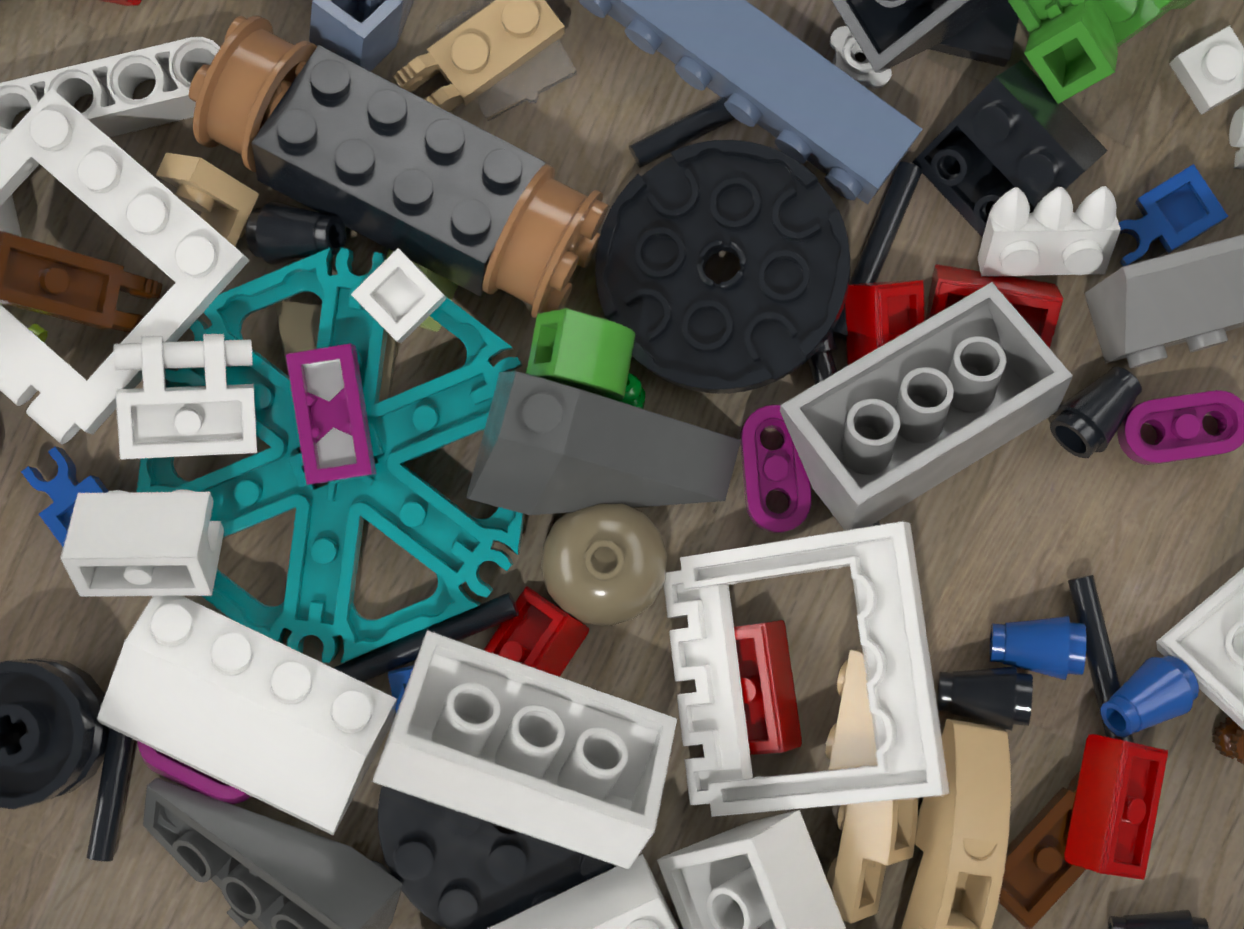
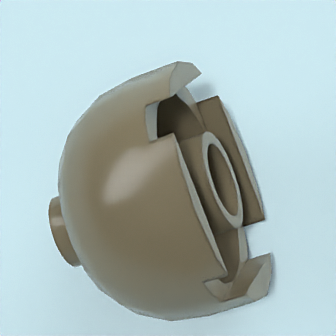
(604, 563)

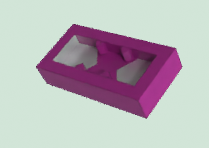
(330, 414)

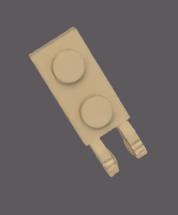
(483, 50)

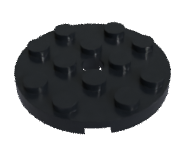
(763, 318)
(471, 869)

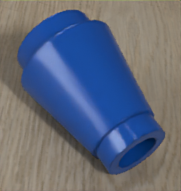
(1041, 646)
(1152, 695)

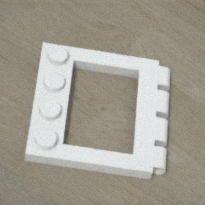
(145, 216)
(894, 659)

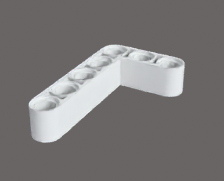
(112, 86)

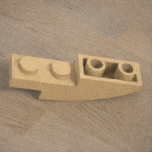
(871, 831)
(964, 833)

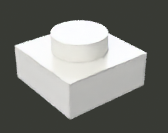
(1212, 69)
(399, 296)

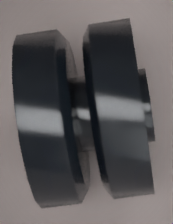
(63, 733)

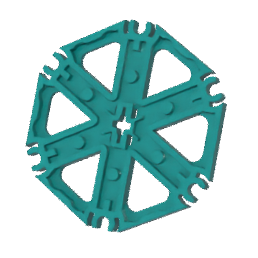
(332, 516)

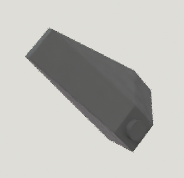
(573, 449)
(268, 867)

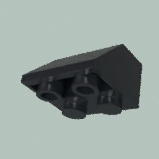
(1008, 140)

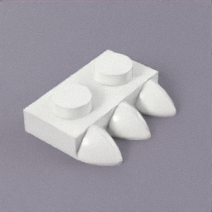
(1050, 238)

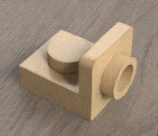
(217, 195)

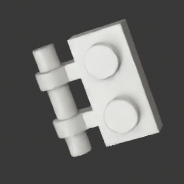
(185, 419)

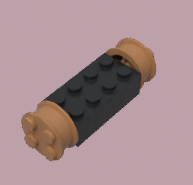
(395, 166)

